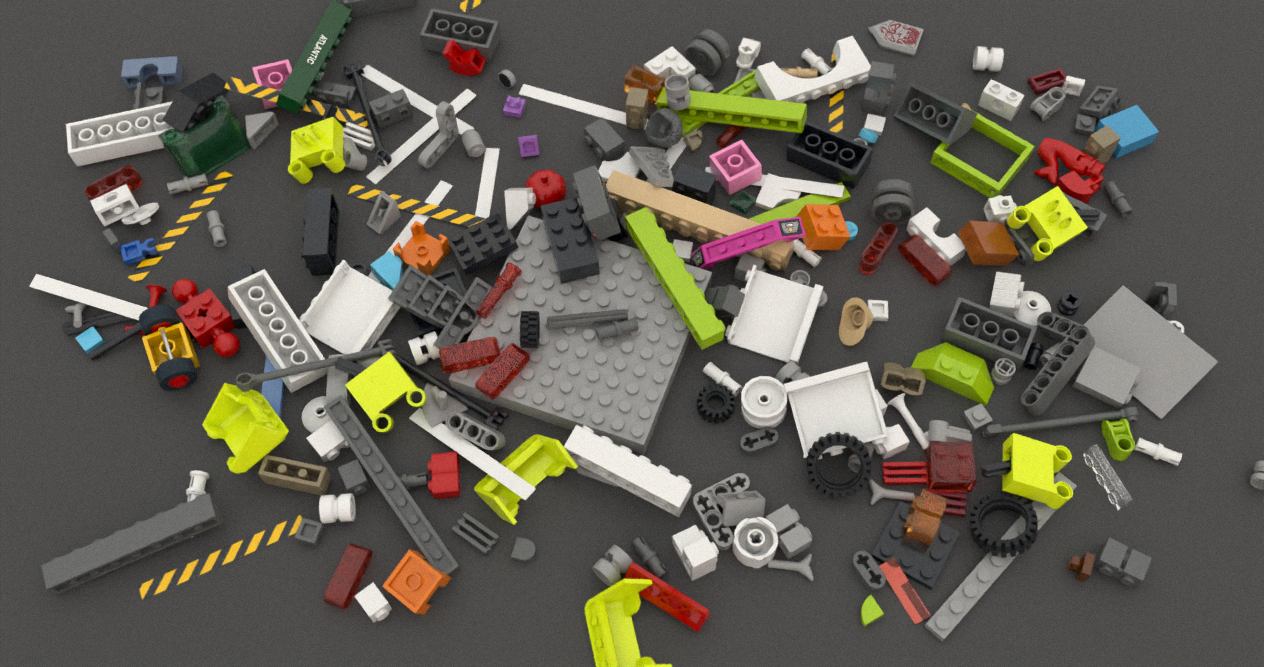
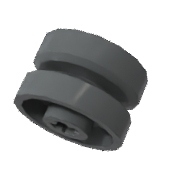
(707, 52)
(892, 201)

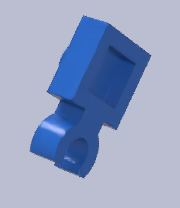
(136, 251)

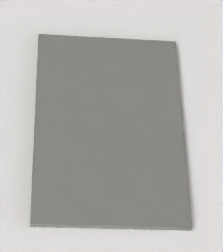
(1141, 336)

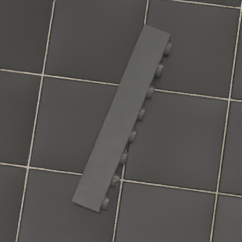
(132, 543)

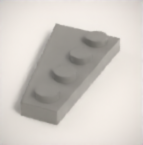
(653, 164)

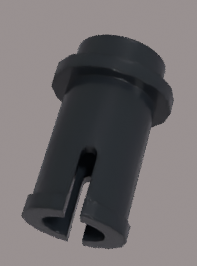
(1032, 359)

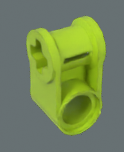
(1117, 435)

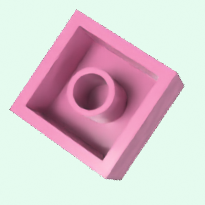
(272, 76)
(735, 167)

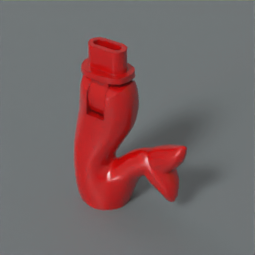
(1071, 157)

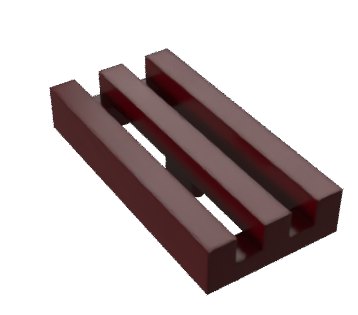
(1049, 83)
(954, 496)

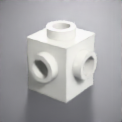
(999, 208)

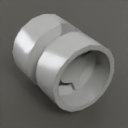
(677, 91)
(790, 373)
(611, 567)

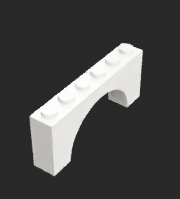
(849, 70)

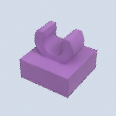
(514, 107)
(528, 145)

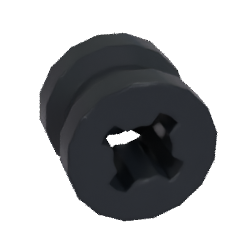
(1067, 308)

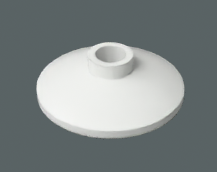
(143, 215)
(1028, 313)
(310, 416)

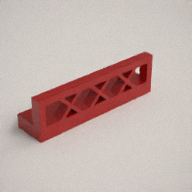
(670, 599)

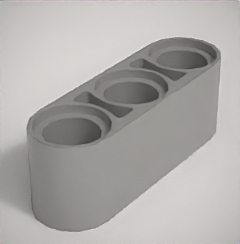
(336, 383)
(466, 431)

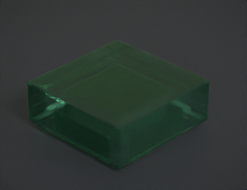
(743, 201)

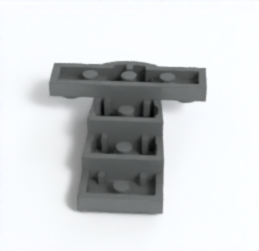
(440, 304)

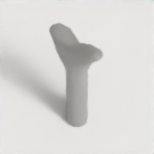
(77, 310)
(879, 492)
(801, 566)

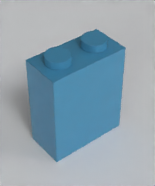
(1133, 129)

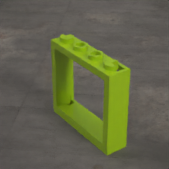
(974, 177)

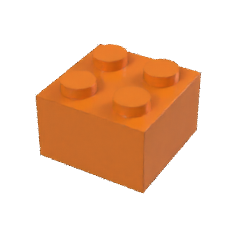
(823, 227)

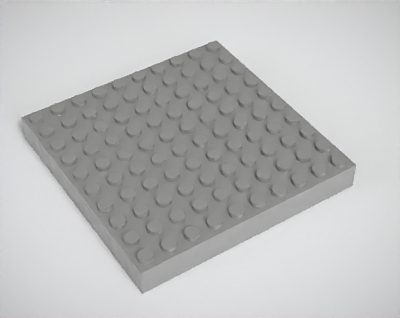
(573, 376)

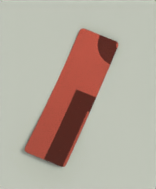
(904, 591)

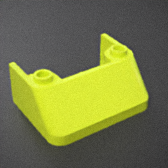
(532, 463)
(612, 626)

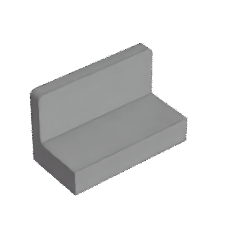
(740, 506)

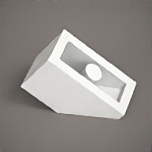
(518, 204)

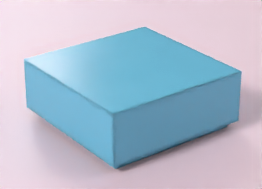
(90, 340)

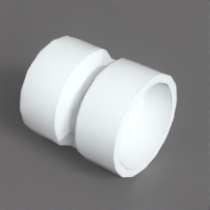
(988, 59)
(428, 340)
(337, 508)

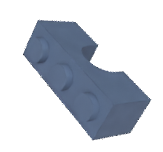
(139, 70)

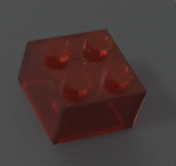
(950, 466)

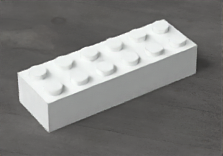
(117, 134)
(275, 327)
(628, 470)

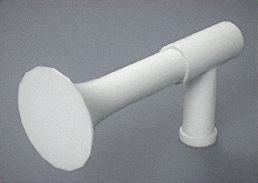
(922, 438)

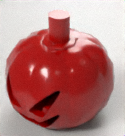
(547, 186)

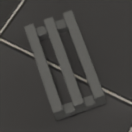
(461, 523)

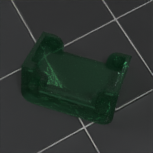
(208, 143)

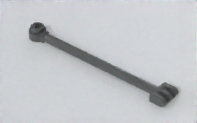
(246, 381)
(992, 431)

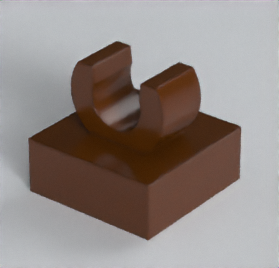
(1082, 566)

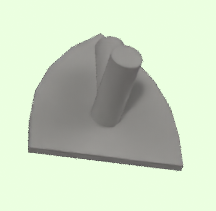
(439, 405)

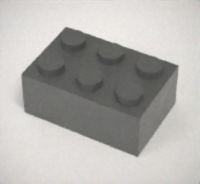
(595, 203)

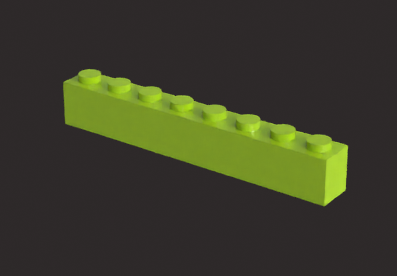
(741, 111)
(674, 278)

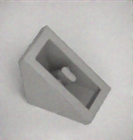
(259, 127)
(384, 213)

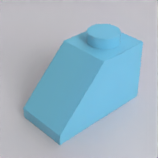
(388, 270)

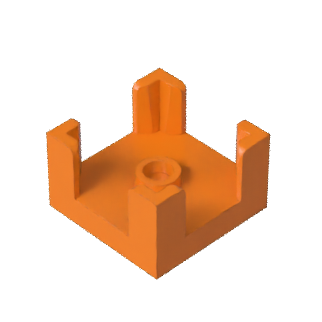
(422, 250)
(415, 582)

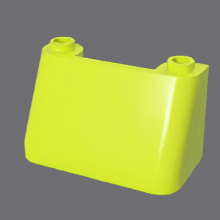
(246, 425)

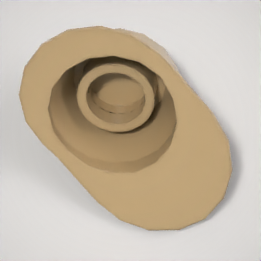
(854, 321)

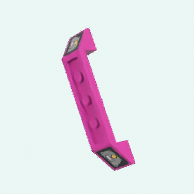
(747, 240)

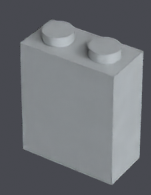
(1107, 378)

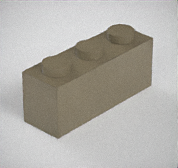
(295, 475)

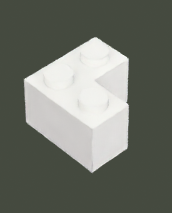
(670, 63)
(695, 552)

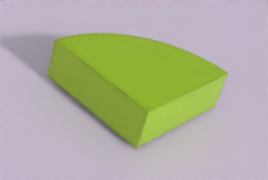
(870, 611)

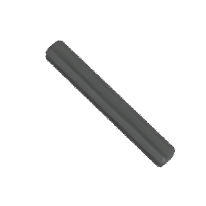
(587, 318)

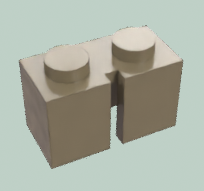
(636, 108)
(1102, 144)

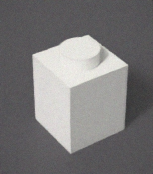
(373, 603)

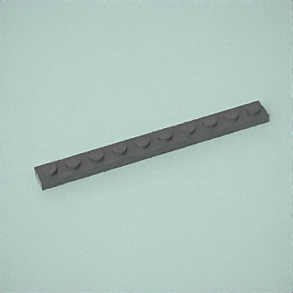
(391, 486)

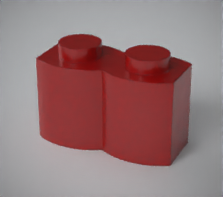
(445, 475)

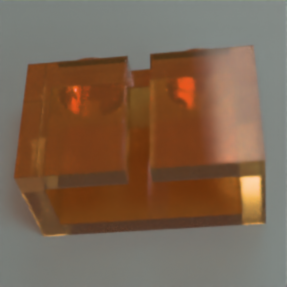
(645, 79)
(925, 518)

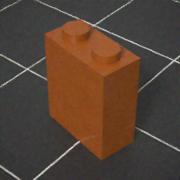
(988, 243)

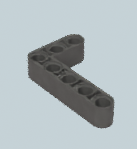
(1075, 347)

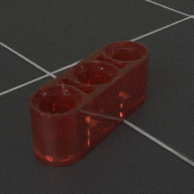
(125, 175)
(875, 255)
(924, 260)
(469, 354)
(502, 371)
(348, 576)

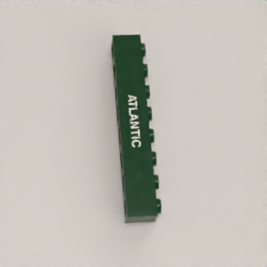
(314, 58)

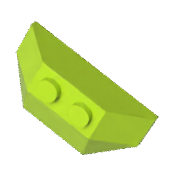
(956, 371)

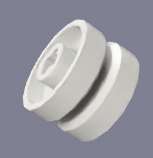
(764, 402)

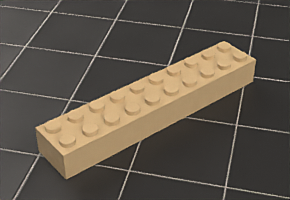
(691, 216)

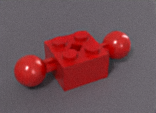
(206, 318)

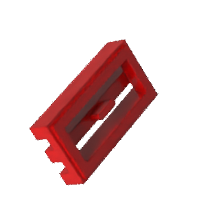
(904, 465)

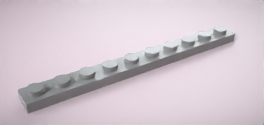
(984, 574)

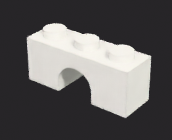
(924, 225)
(896, 440)

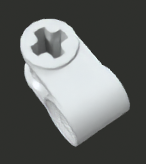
(748, 52)

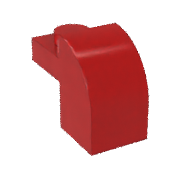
(461, 61)
(1077, 188)

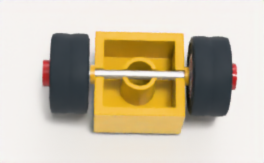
(168, 348)

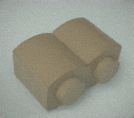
(908, 379)

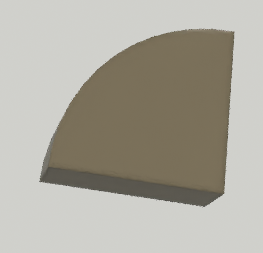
(693, 140)

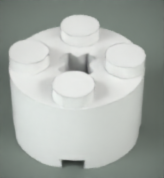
(749, 531)

